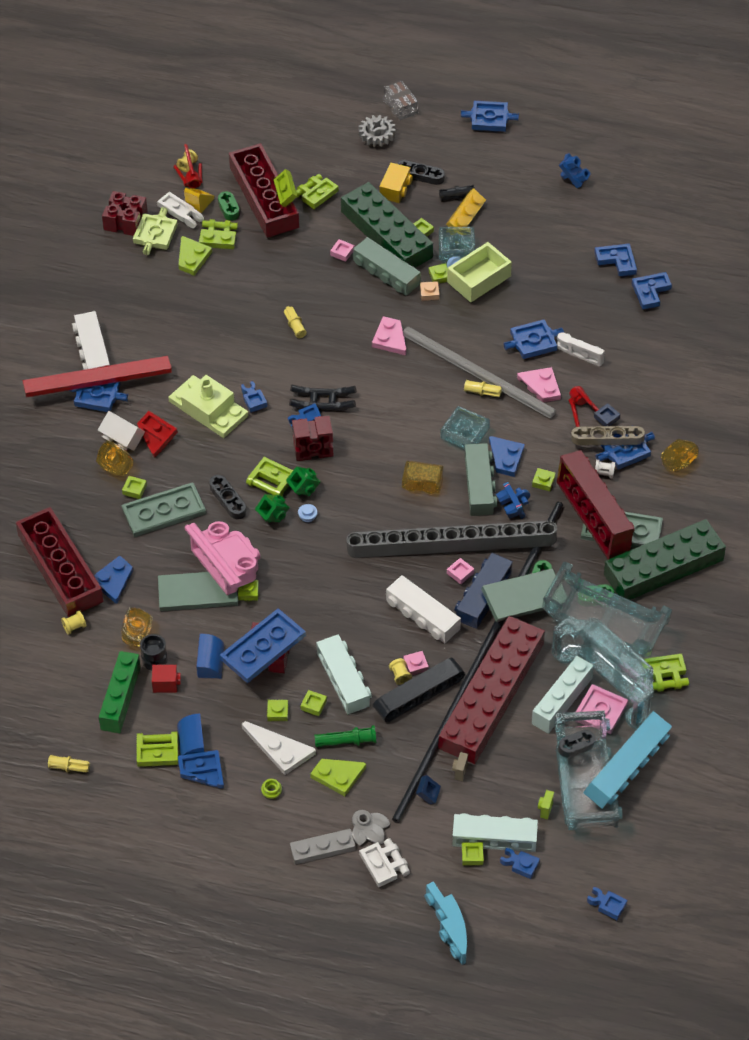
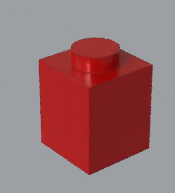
(165, 678)

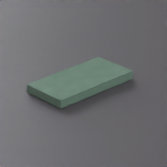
(163, 509)
(646, 529)
(192, 592)
(518, 595)

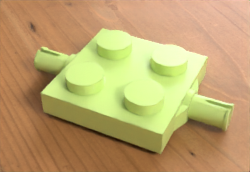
(155, 231)

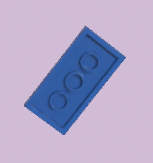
(262, 645)

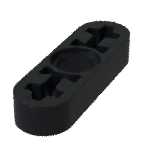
(433, 172)
(227, 504)

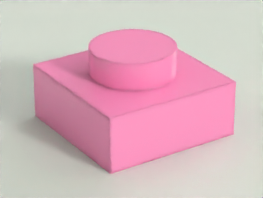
(342, 250)
(460, 571)
(416, 663)

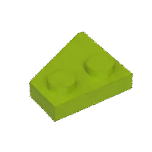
(192, 255)
(338, 774)

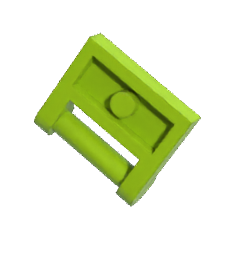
(272, 472)
(157, 753)

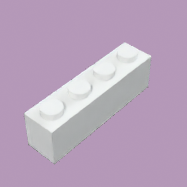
(90, 341)
(423, 609)

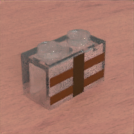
(400, 100)

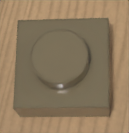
(460, 766)

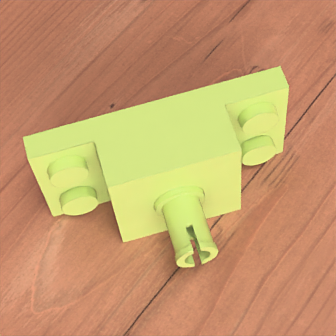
(209, 404)

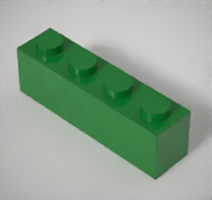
(119, 692)

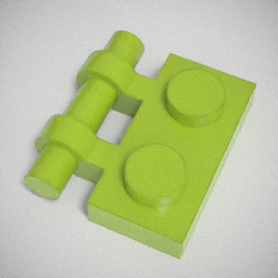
(319, 193)
(216, 238)
(666, 667)

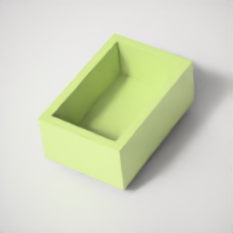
(479, 272)

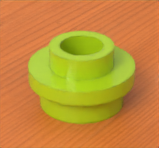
(271, 784)

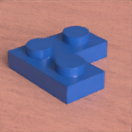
(617, 254)
(647, 288)

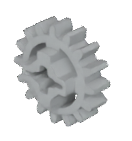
(377, 130)

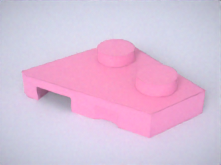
(390, 336)
(541, 383)

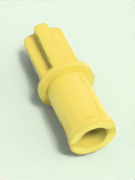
(294, 322)
(482, 388)
(68, 763)

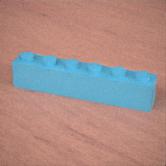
(627, 760)

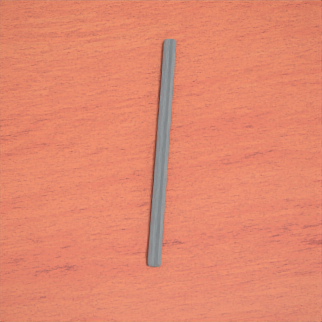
(479, 372)

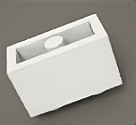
(120, 430)

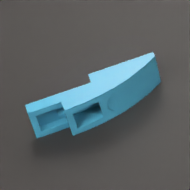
(451, 921)

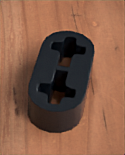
(577, 744)

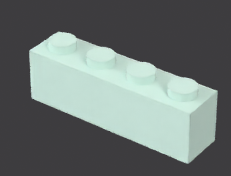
(343, 674)
(562, 694)
(495, 832)

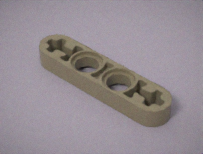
(608, 432)

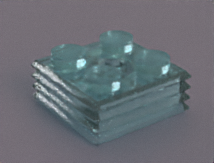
(455, 242)
(464, 427)

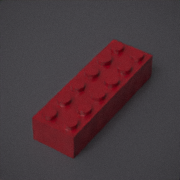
(256, 179)
(595, 504)
(59, 562)

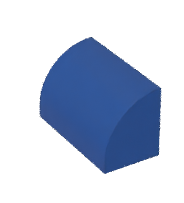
(208, 657)
(190, 735)

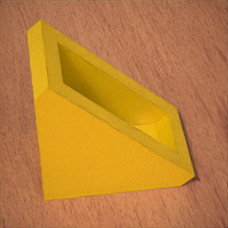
(198, 198)

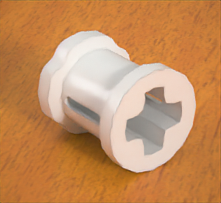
(601, 468)

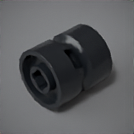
(153, 651)

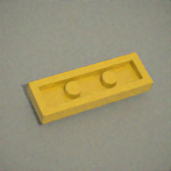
(466, 210)

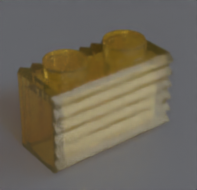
(422, 477)

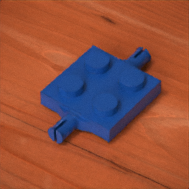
(489, 115)
(533, 339)
(99, 397)
(626, 454)

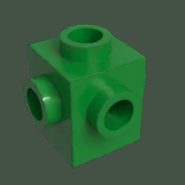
(303, 481)
(272, 508)

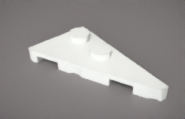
(282, 751)

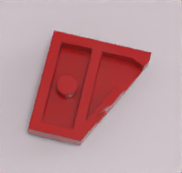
(157, 432)

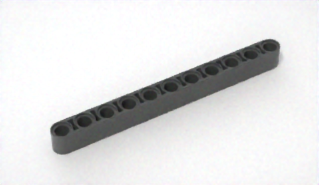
(451, 539)

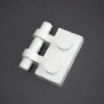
(379, 865)

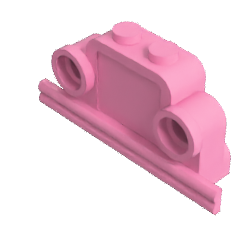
(225, 555)

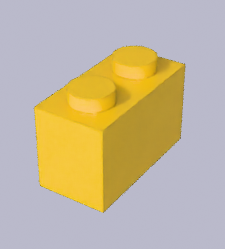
(395, 182)

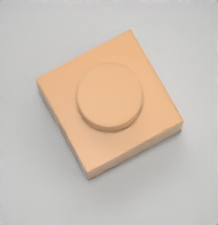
(429, 291)

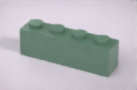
(386, 266)
(479, 479)

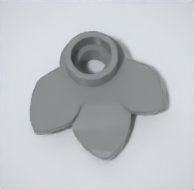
(371, 829)

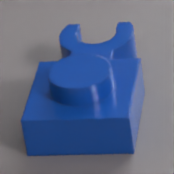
(253, 398)
(307, 412)
(521, 864)
(609, 904)

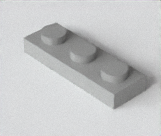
(322, 846)

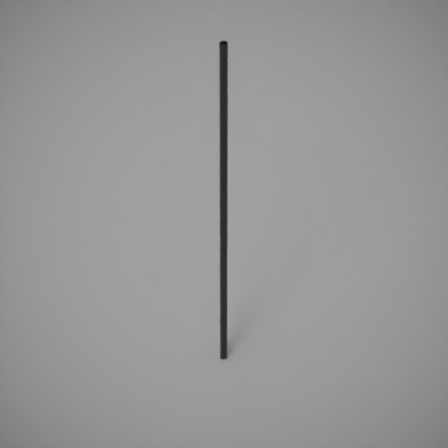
(478, 660)

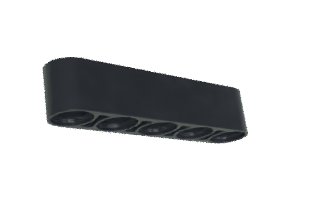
(419, 689)

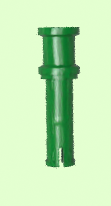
(355, 736)

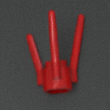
(192, 178)
(579, 397)

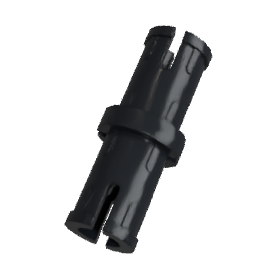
(456, 192)

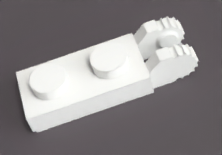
(180, 209)
(580, 349)

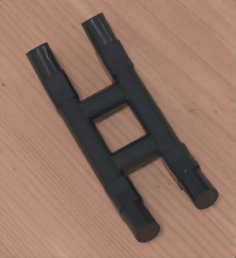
(315, 392)

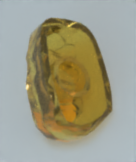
(679, 454)
(114, 458)
(135, 626)

